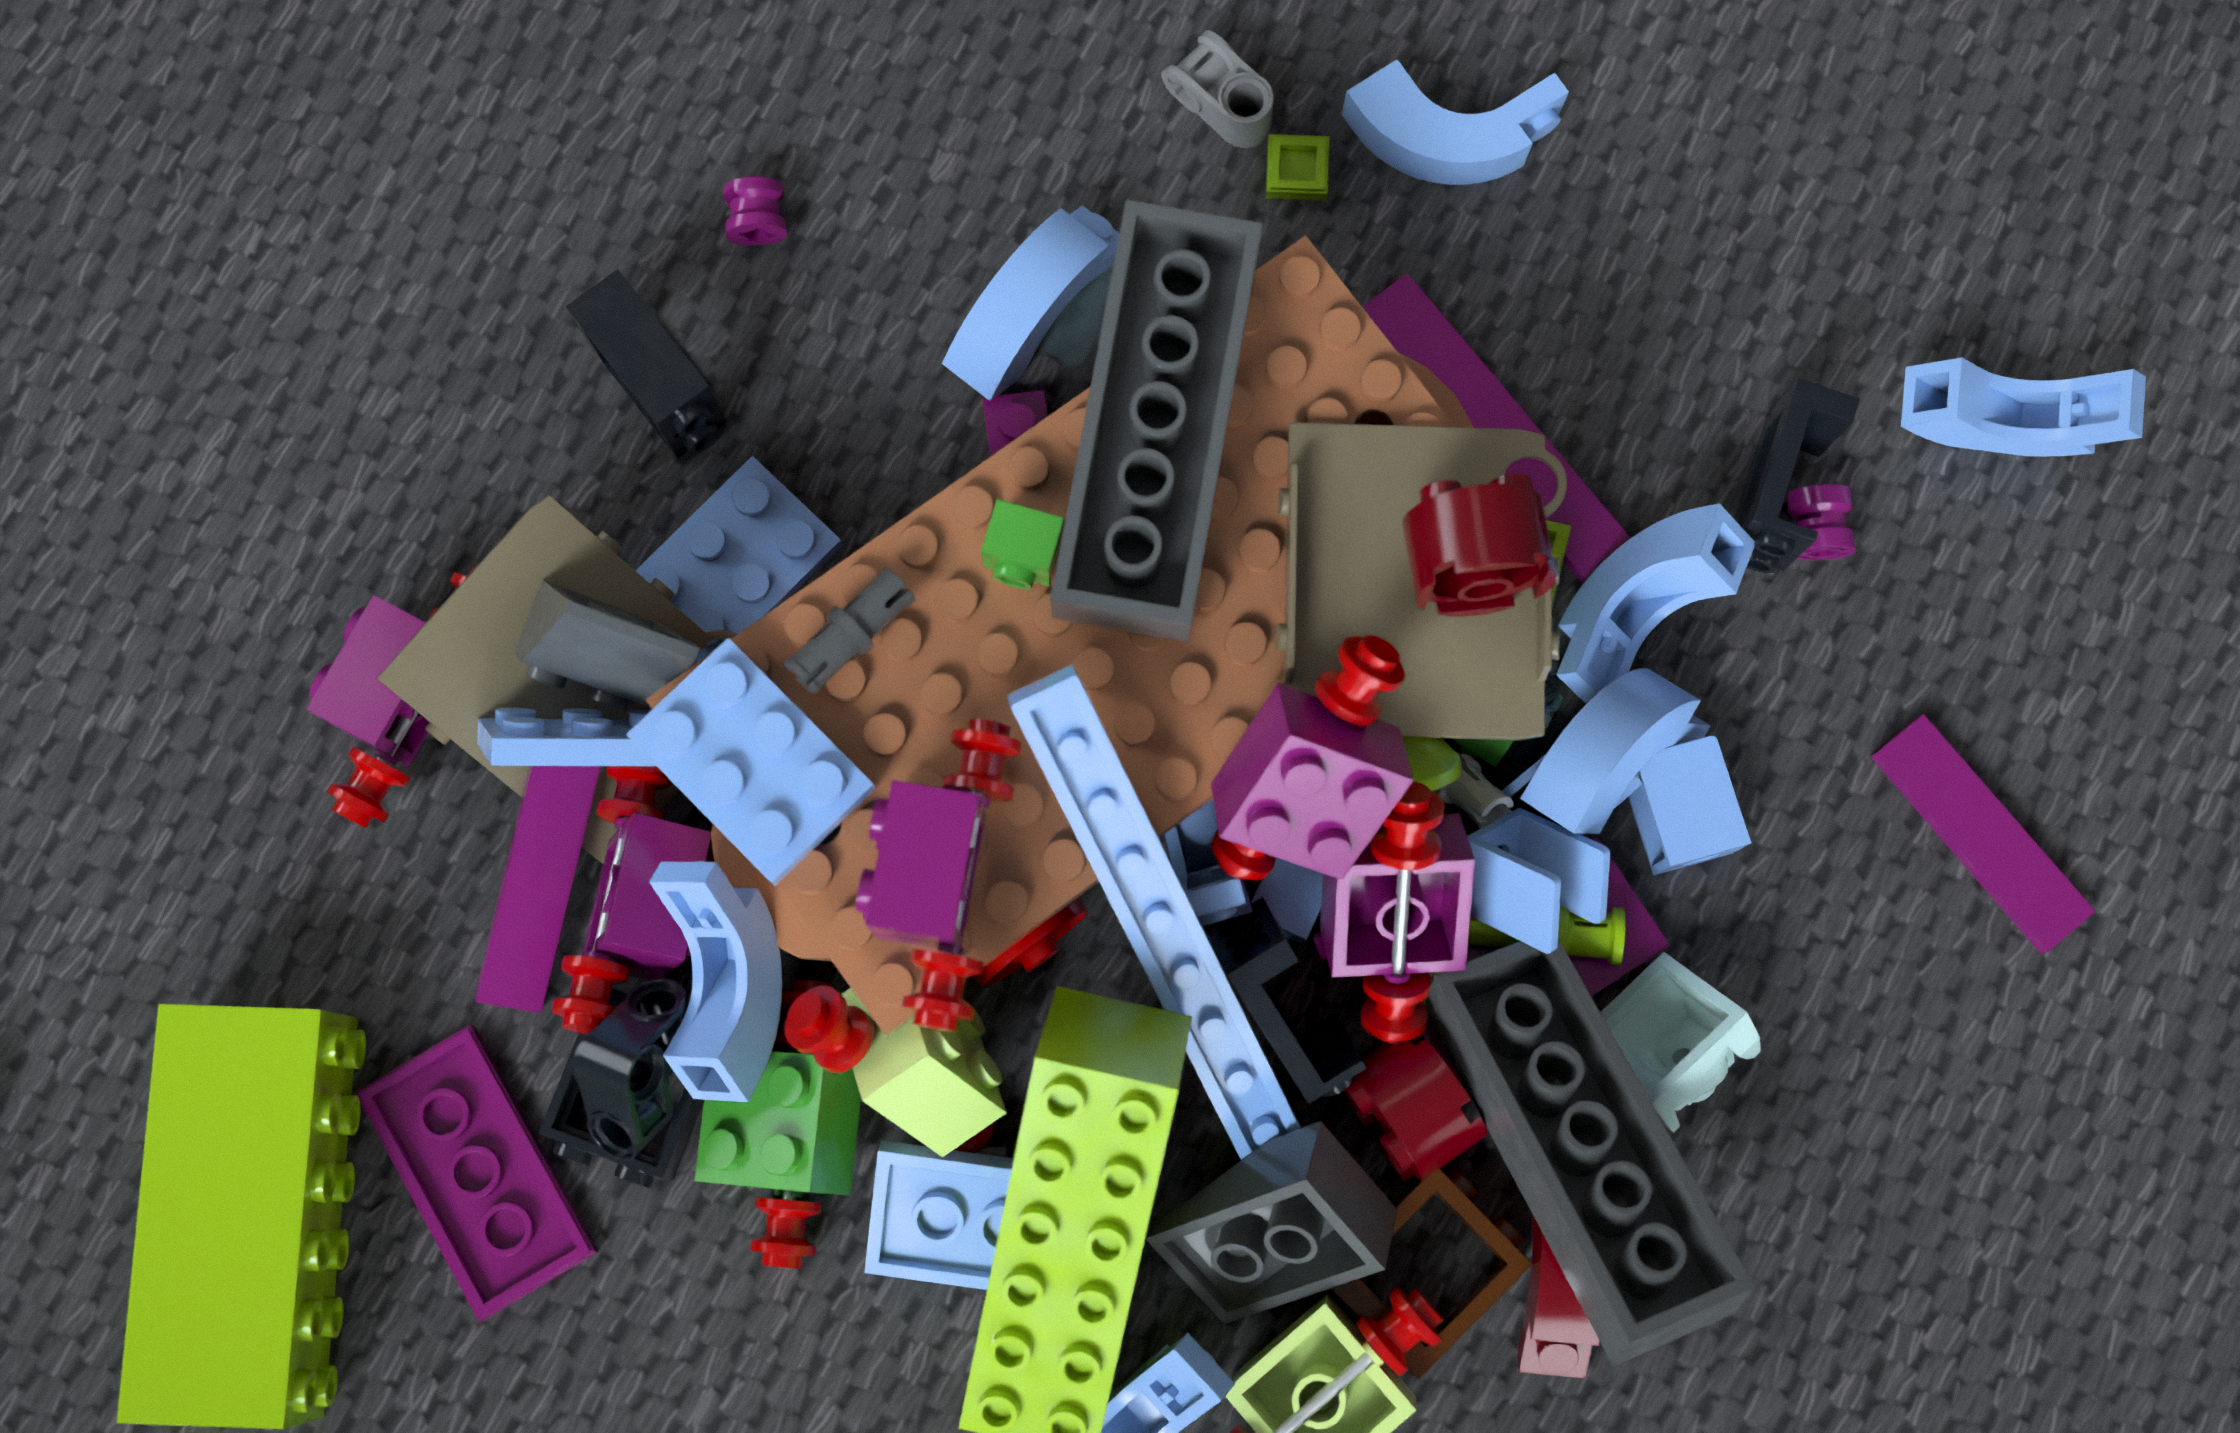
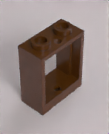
(1496, 1235)

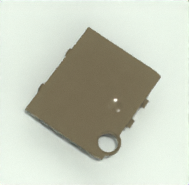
(1355, 578)
(465, 655)

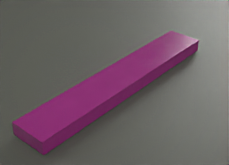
(1427, 337)

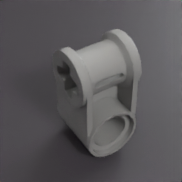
(1216, 82)

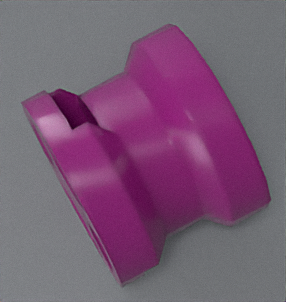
(754, 211)

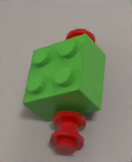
(787, 1138)

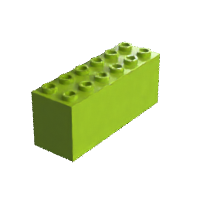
(1075, 1215)
(241, 1217)

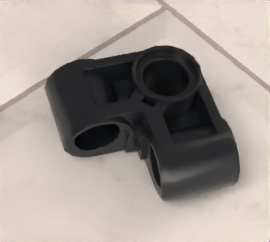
(625, 1070)

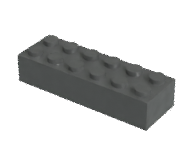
(1156, 421)
(1586, 1149)

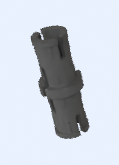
(849, 631)

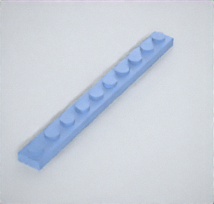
(1152, 906)

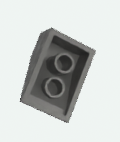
(601, 647)
(1278, 1226)

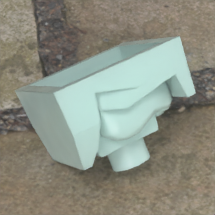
(1678, 1035)

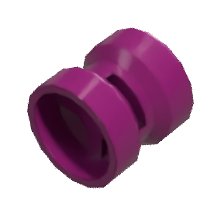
(1825, 511)

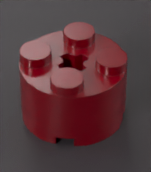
(1478, 545)
(1414, 1107)

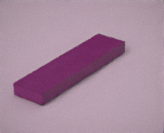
(1983, 834)
(536, 886)

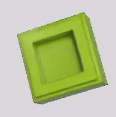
(1297, 167)

